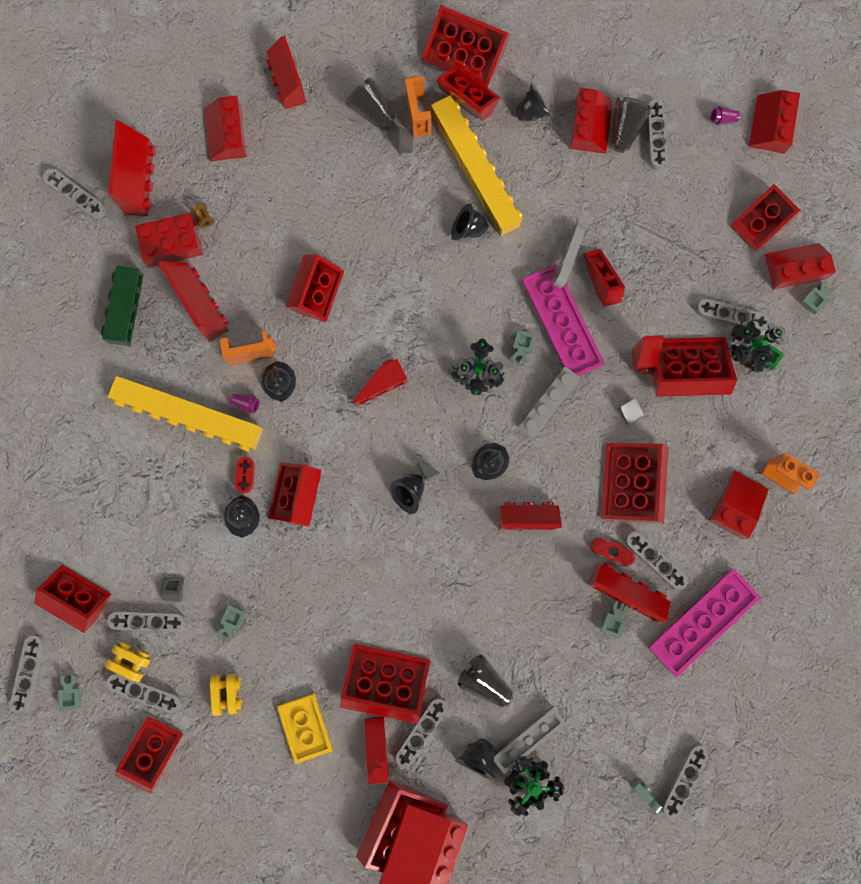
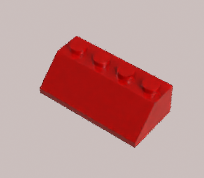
(629, 593)

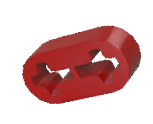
(250, 475)

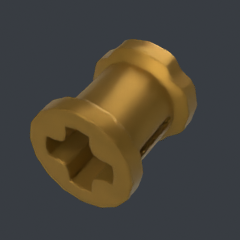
(202, 215)

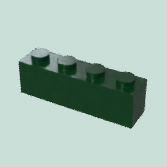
(122, 306)

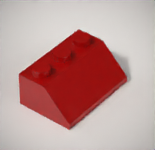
(285, 74)
(468, 92)
(591, 121)
(774, 121)
(225, 129)
(799, 265)
(314, 287)
(295, 494)
(529, 516)
(71, 598)

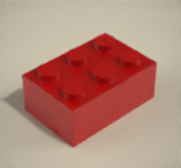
(168, 239)

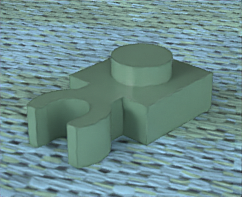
(817, 298)
(523, 344)
(232, 620)
(613, 623)
(69, 697)
(643, 790)

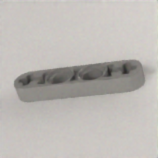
(657, 135)
(75, 192)
(568, 256)
(733, 311)
(656, 560)
(146, 621)
(23, 672)
(143, 696)
(421, 732)
(681, 779)

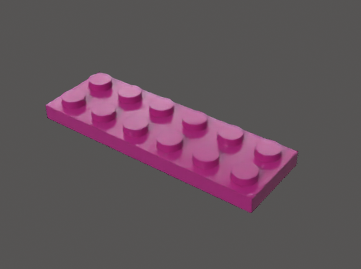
(563, 322)
(704, 622)

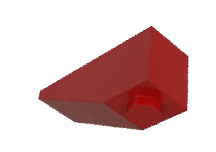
(604, 278)
(646, 353)
(384, 380)
(376, 750)

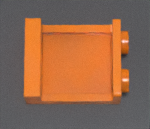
(420, 121)
(248, 353)
(789, 473)

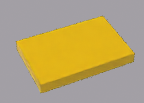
(304, 728)

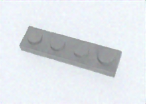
(549, 402)
(529, 739)

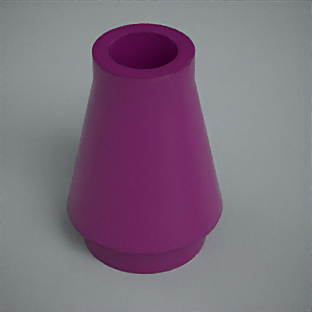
(724, 115)
(245, 402)

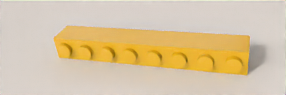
(476, 166)
(186, 413)

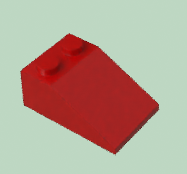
(766, 217)
(739, 506)
(148, 755)

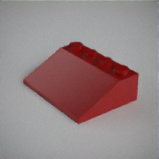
(466, 43)
(131, 170)
(195, 298)
(694, 368)
(635, 482)
(385, 683)
(385, 822)
(424, 847)

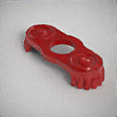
(601, 547)

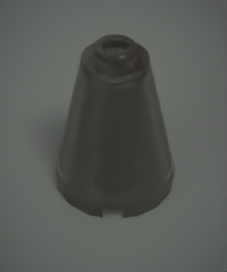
(371, 105)
(627, 122)
(485, 682)

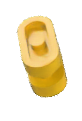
(138, 657)
(233, 702)

